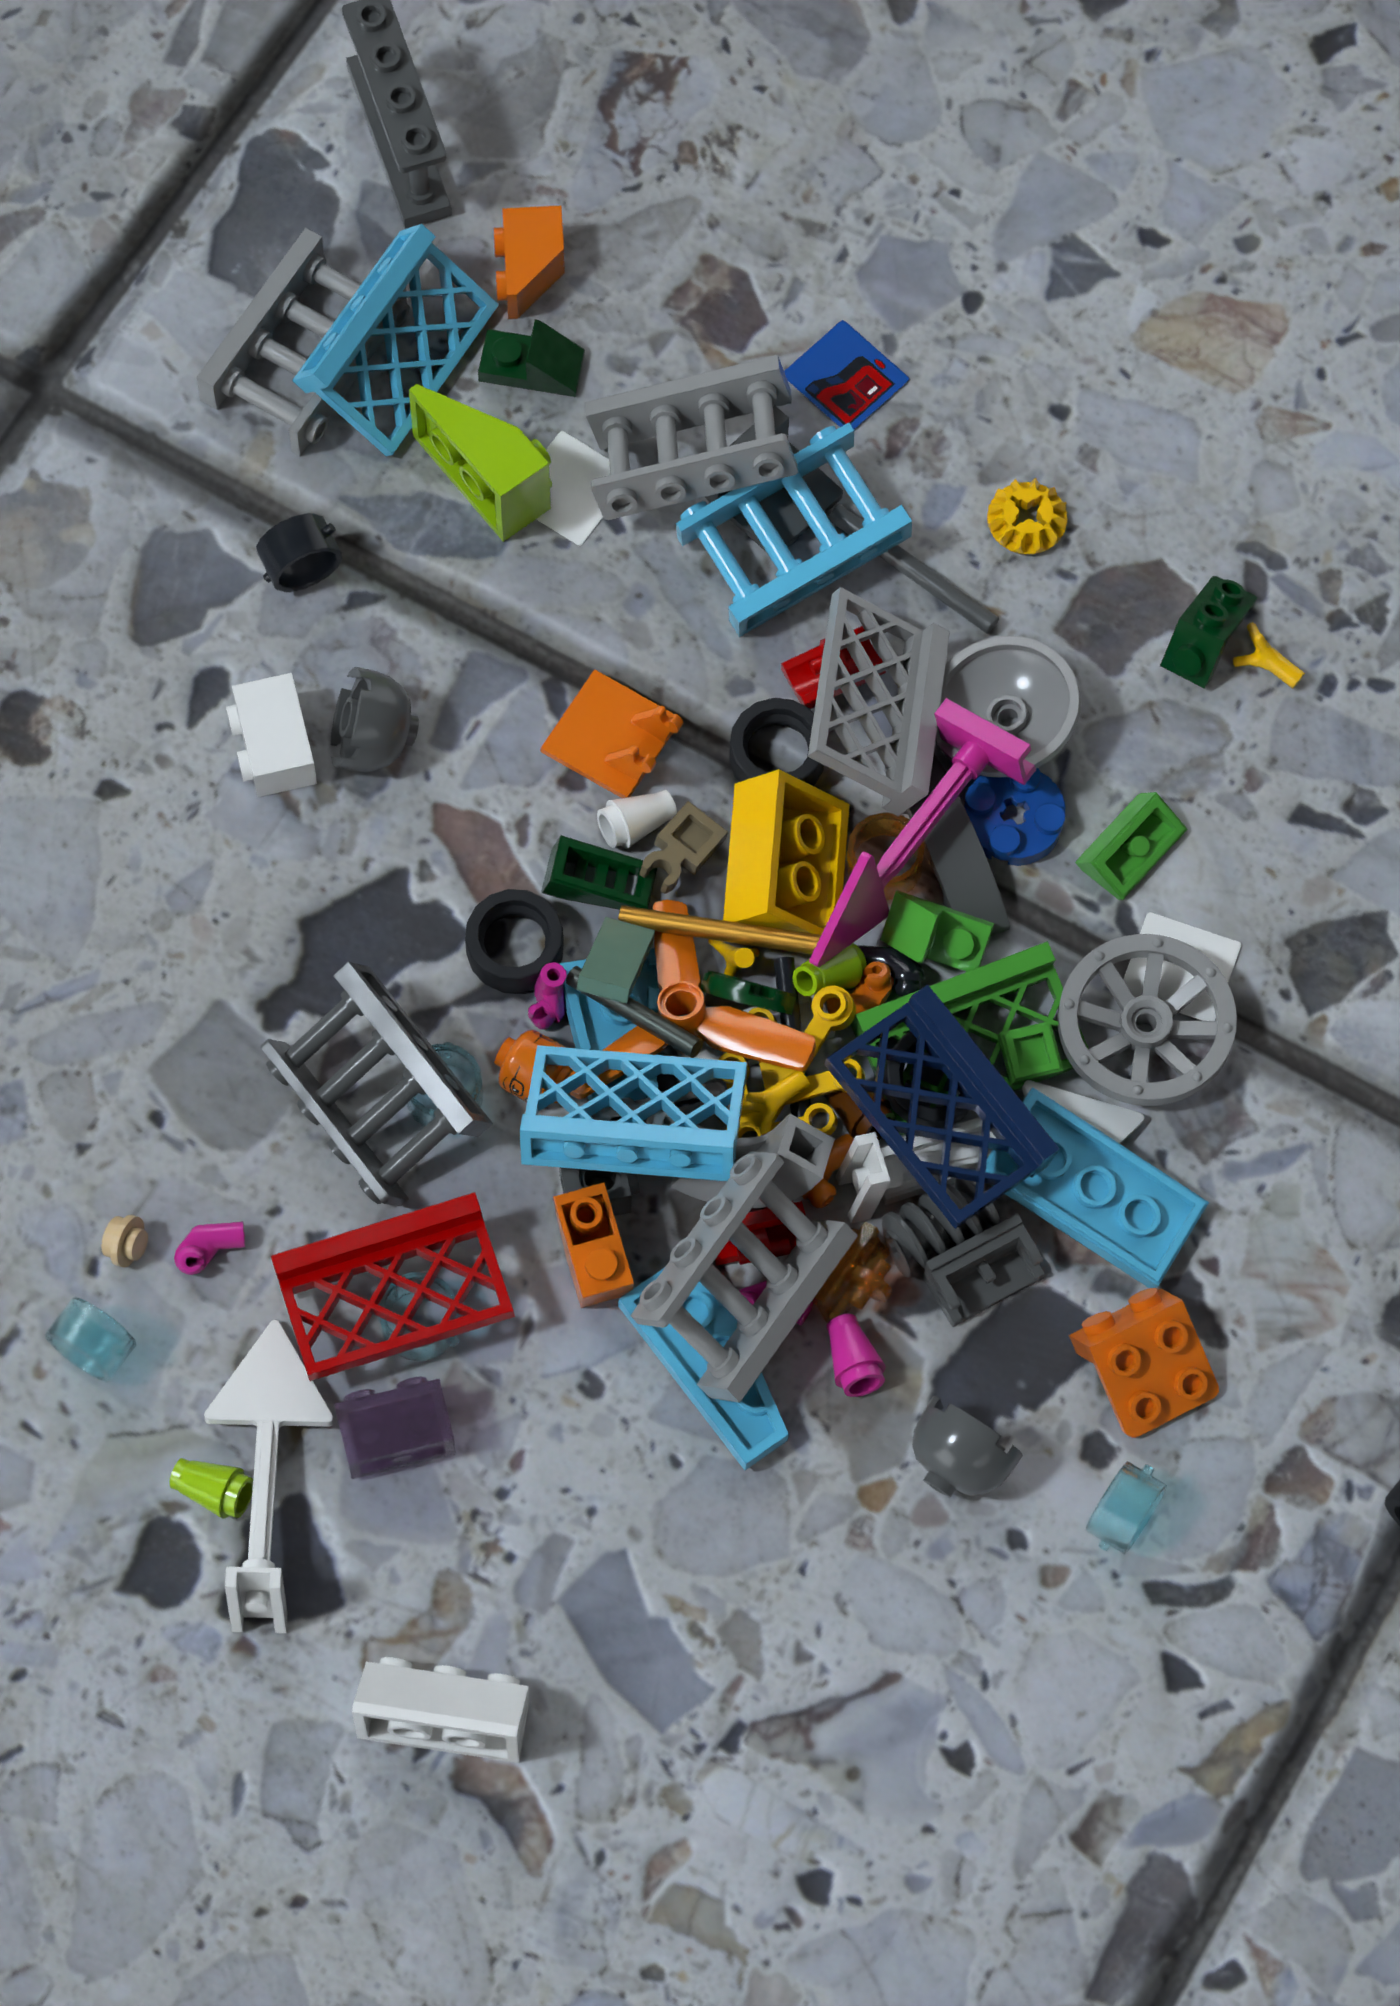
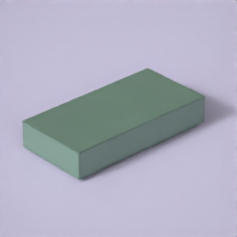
(615, 960)

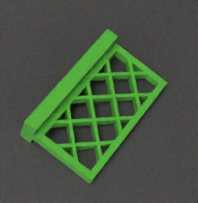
(974, 989)

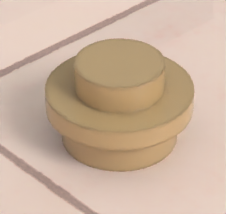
(124, 1240)

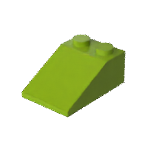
(485, 459)

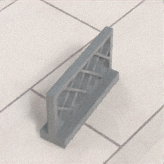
(910, 713)

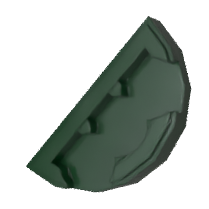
(747, 992)

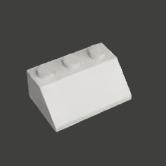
(441, 1709)

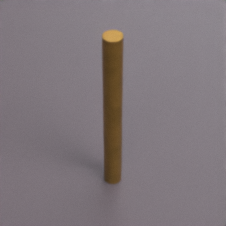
(720, 930)

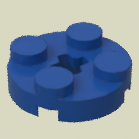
(1006, 840)

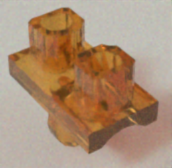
(856, 1276)

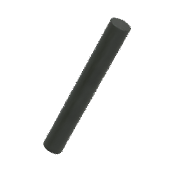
(646, 1019)

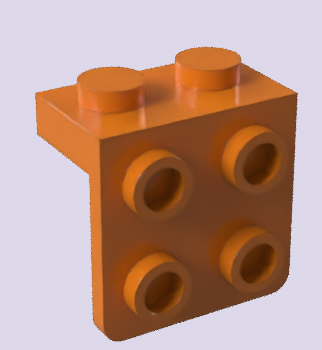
(1147, 1360)

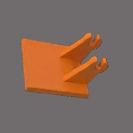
(611, 735)

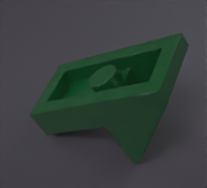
(533, 362)

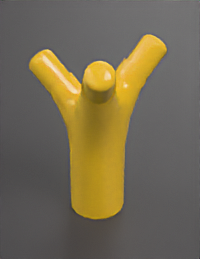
(1269, 659)
(734, 956)
(773, 1098)

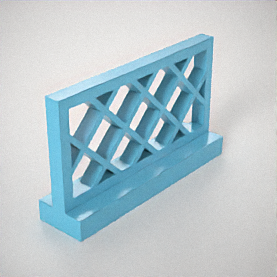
(374, 304)
(629, 1142)

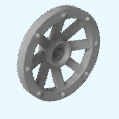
(1146, 1010)

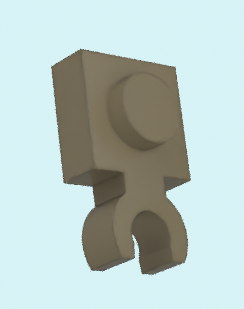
(686, 842)

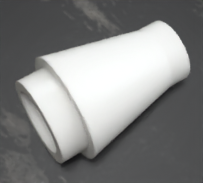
(632, 818)

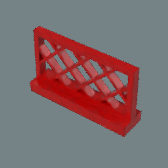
(390, 1244)

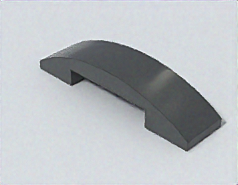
(961, 862)

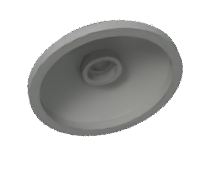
(1019, 681)

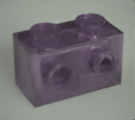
(395, 1427)

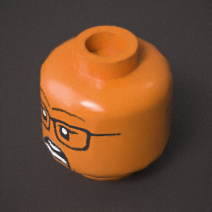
(517, 1062)

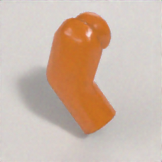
(871, 990)
(824, 1191)

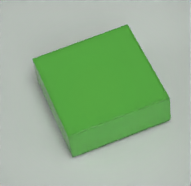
(1030, 1053)

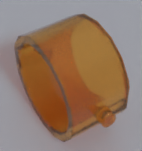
(888, 825)

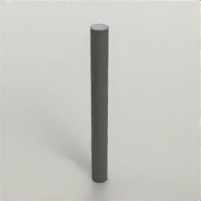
(922, 575)

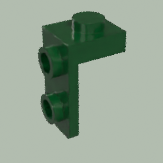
(1206, 630)

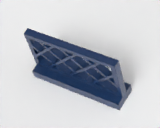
(981, 1090)

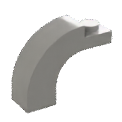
(795, 1141)

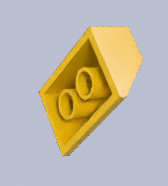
(785, 854)

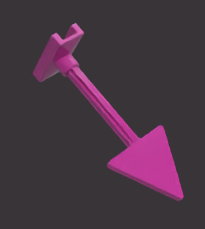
(863, 897)

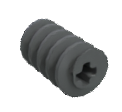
(928, 1228)

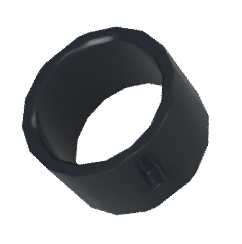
(299, 552)

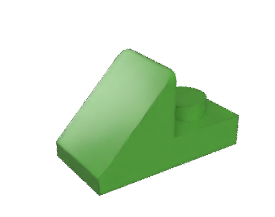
(936, 932)

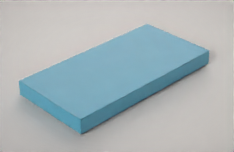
(1104, 1195)

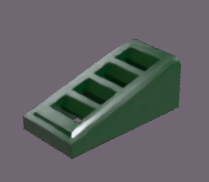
(578, 890)

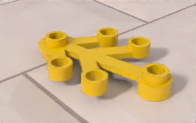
(820, 1083)

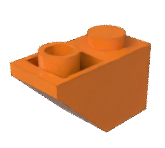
(532, 254)
(593, 1245)

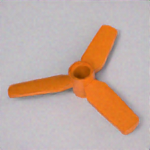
(720, 1026)

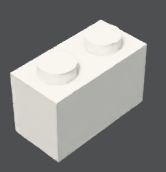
(273, 735)

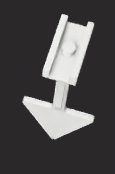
(874, 1173)
(266, 1392)

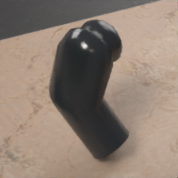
(904, 969)

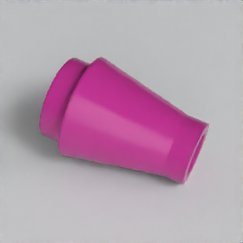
(854, 1358)

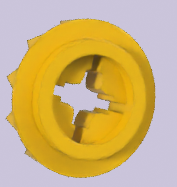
(1028, 536)

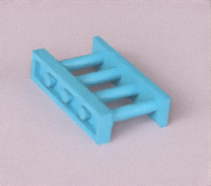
(795, 578)

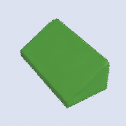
(1132, 844)

